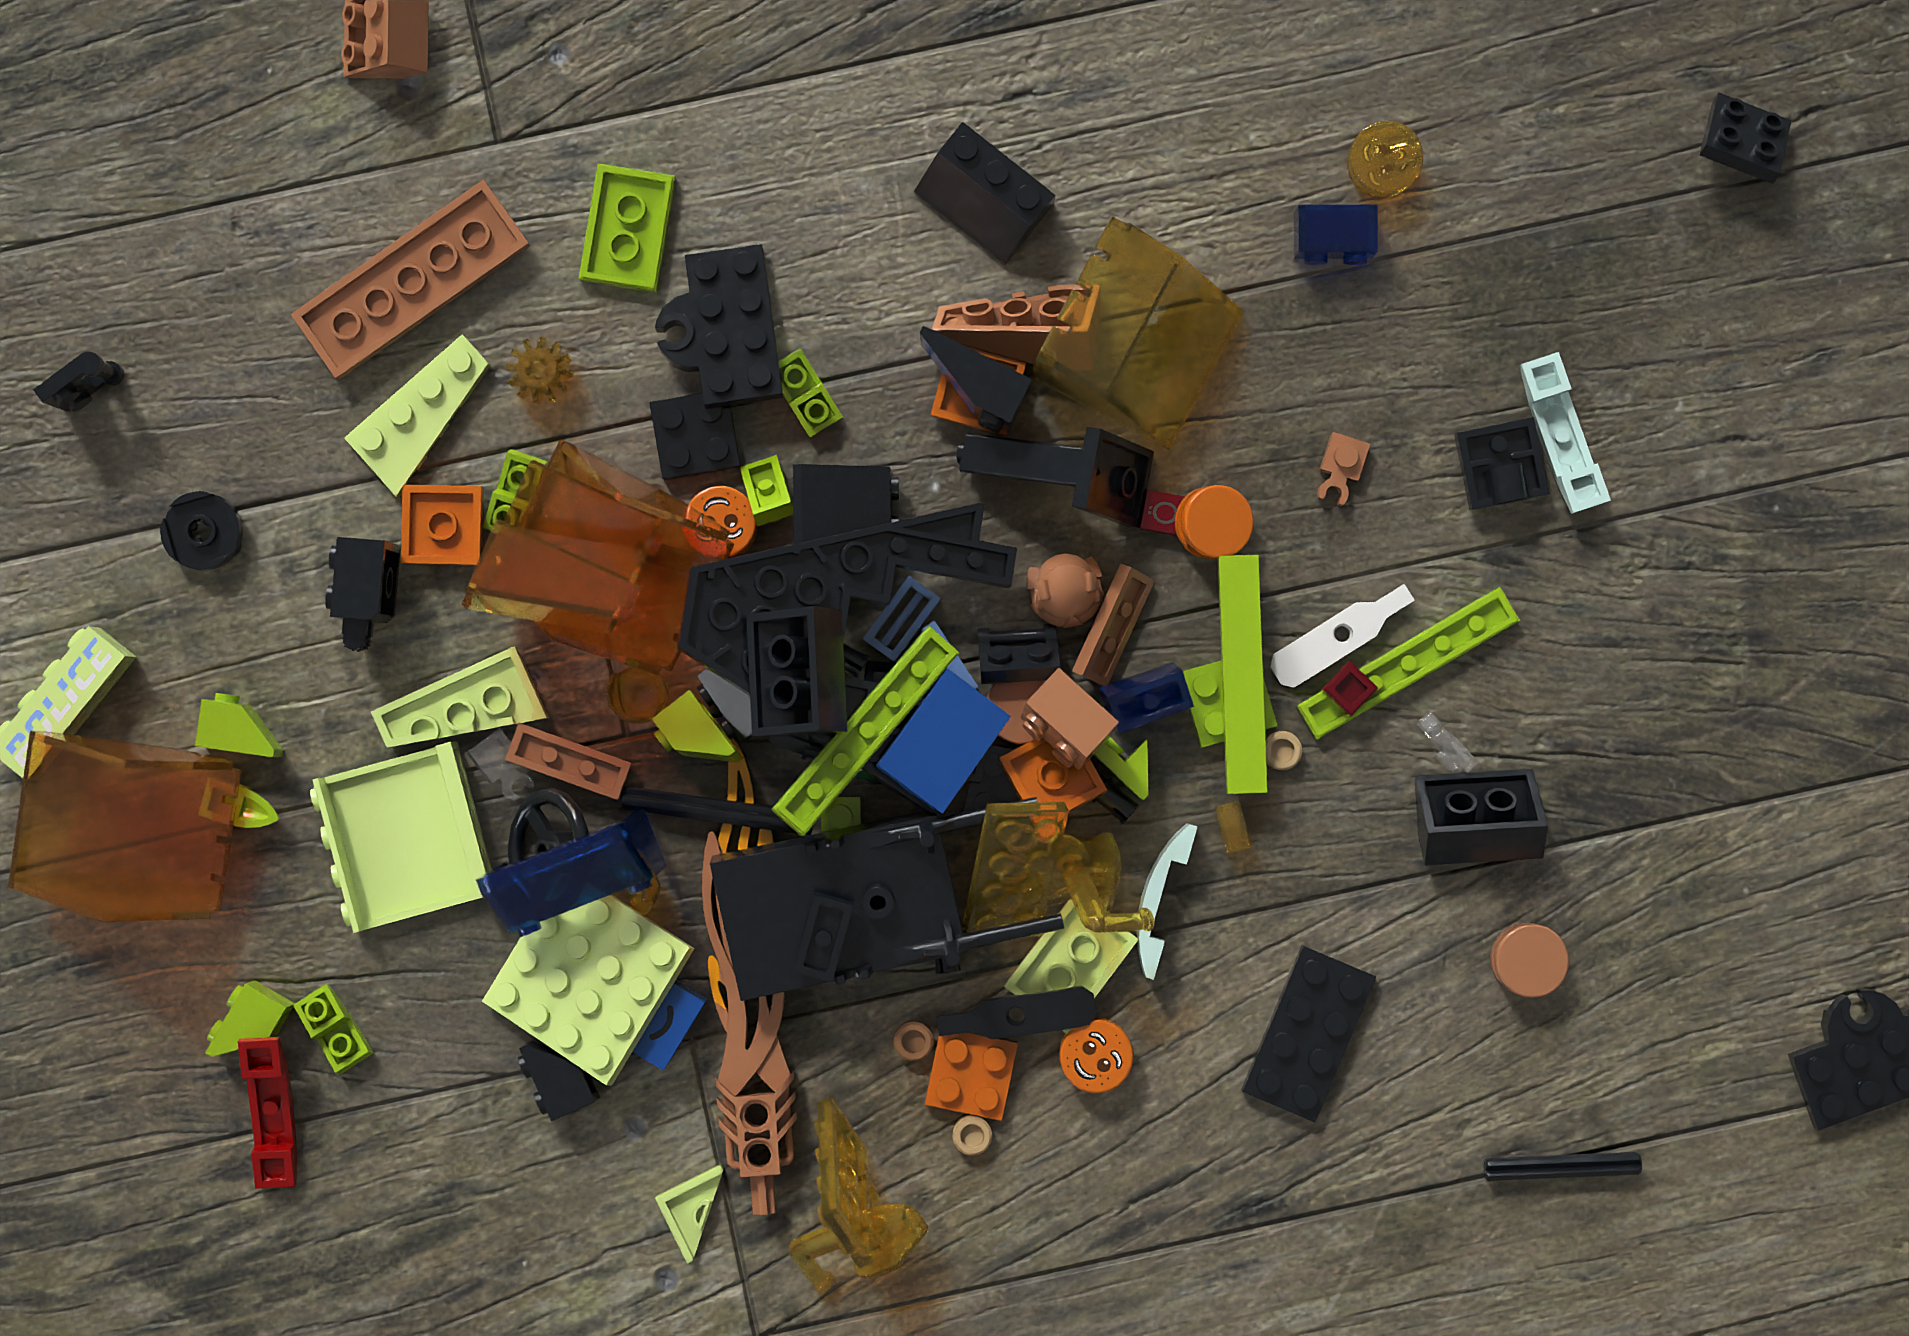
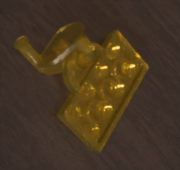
(1031, 865)
(851, 1209)

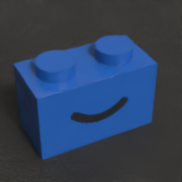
(670, 1025)

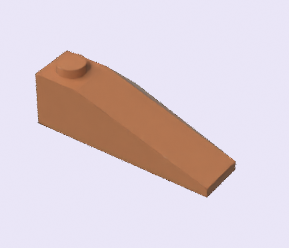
(1007, 327)

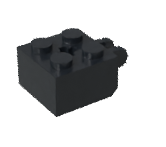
(362, 587)

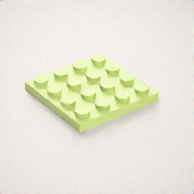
(590, 983)

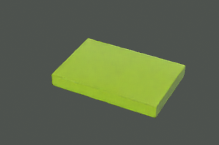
(627, 228)

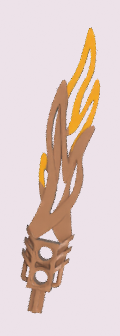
(765, 1052)

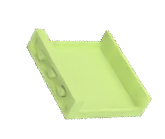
(402, 836)

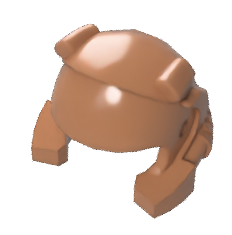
(1065, 590)

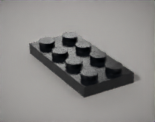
(1308, 1033)

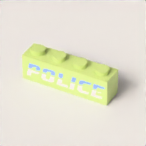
(67, 694)

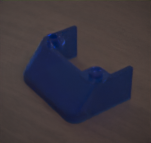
(573, 874)

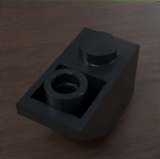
(559, 1082)

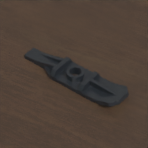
(1042, 1013)

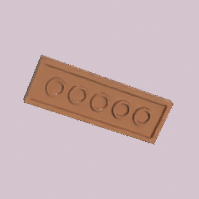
(410, 280)

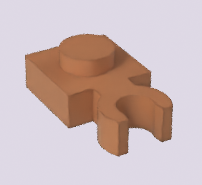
(1344, 462)

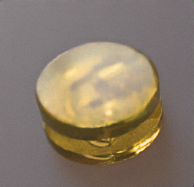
(1384, 159)

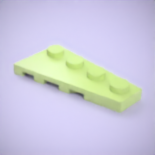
(412, 419)
(471, 700)

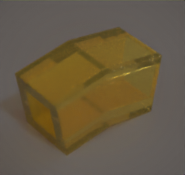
(1232, 827)

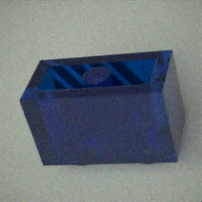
(1335, 233)
(1147, 696)

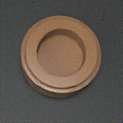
(913, 1040)

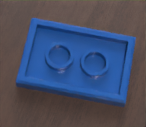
(943, 741)

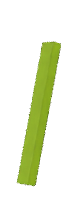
(1417, 658)
(1242, 674)
(865, 731)

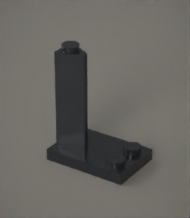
(1106, 472)

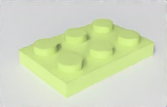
(1071, 958)

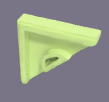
(688, 1208)

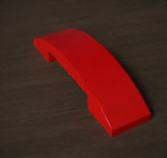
(271, 1111)

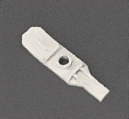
(1320, 647)

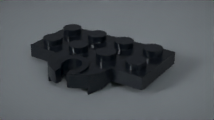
(726, 327)
(1858, 1063)

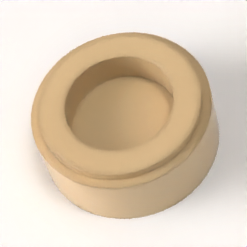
(1282, 750)
(972, 1134)

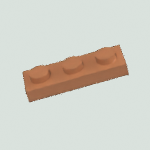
(1113, 625)
(568, 761)

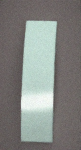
(1561, 433)
(1177, 850)

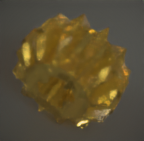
(552, 373)

